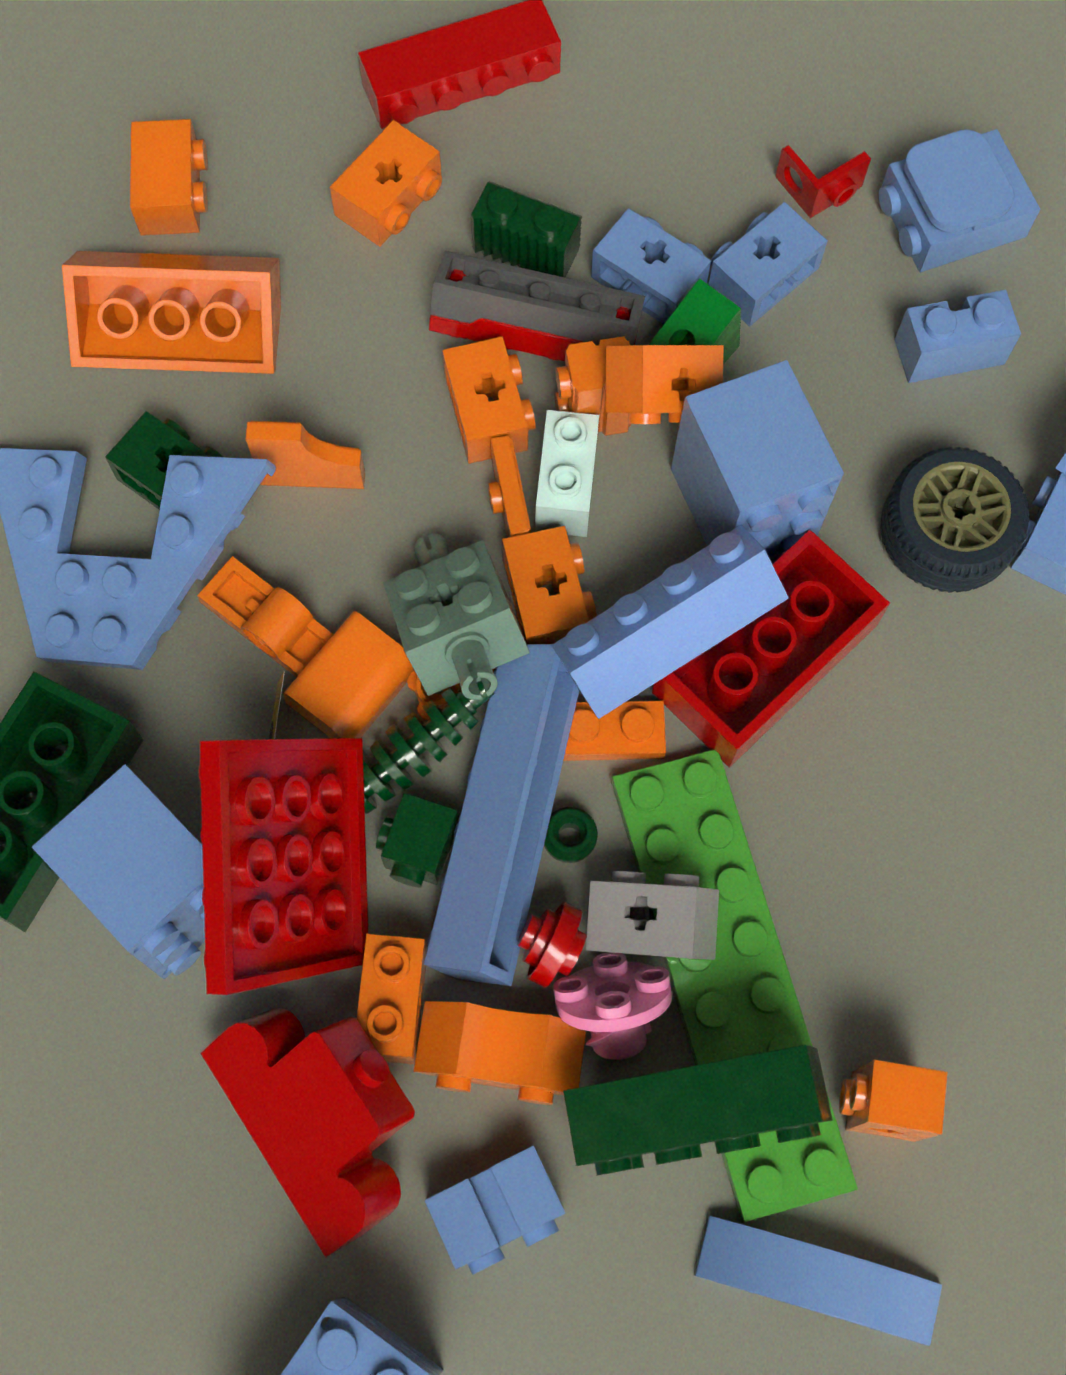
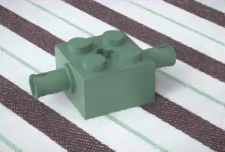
(455, 617)

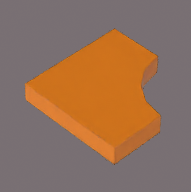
(303, 458)

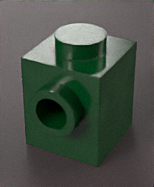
(417, 840)

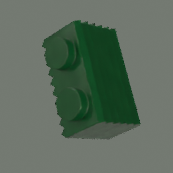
(525, 231)

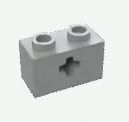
(683, 924)

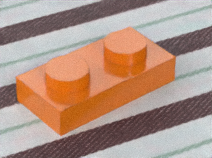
(625, 733)

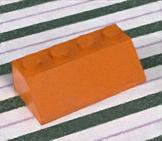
(172, 311)

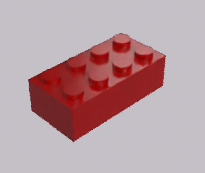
(773, 662)

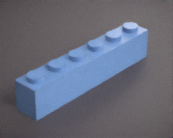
(504, 820)

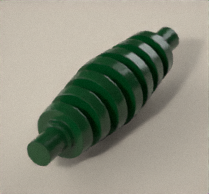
(410, 749)

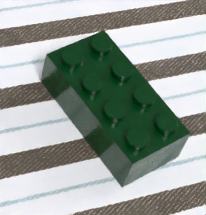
(51, 759)
(698, 1105)

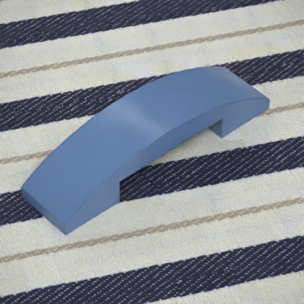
(819, 1280)

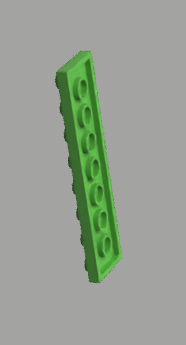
(743, 1001)

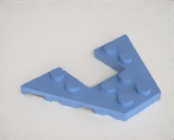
(109, 606)

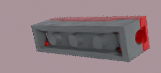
(527, 307)

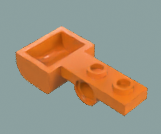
(340, 676)

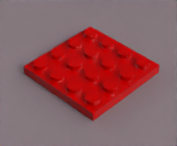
(282, 860)

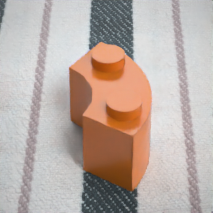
(499, 1049)

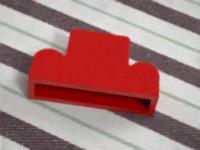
(316, 1117)

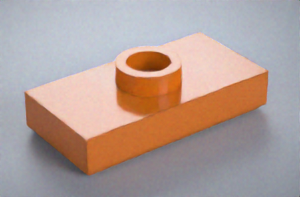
(507, 492)

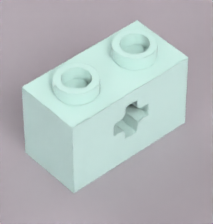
(566, 472)

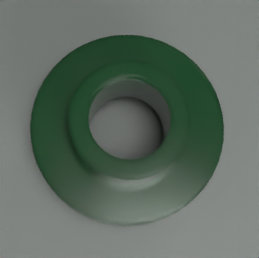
(571, 818)

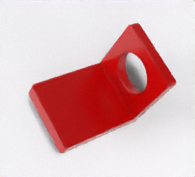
(828, 190)

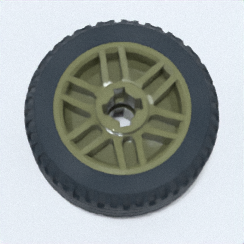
(954, 519)

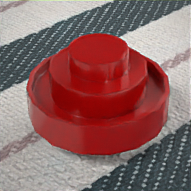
(552, 943)

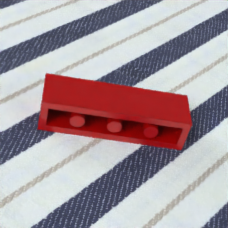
(460, 62)

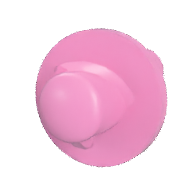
(614, 1003)

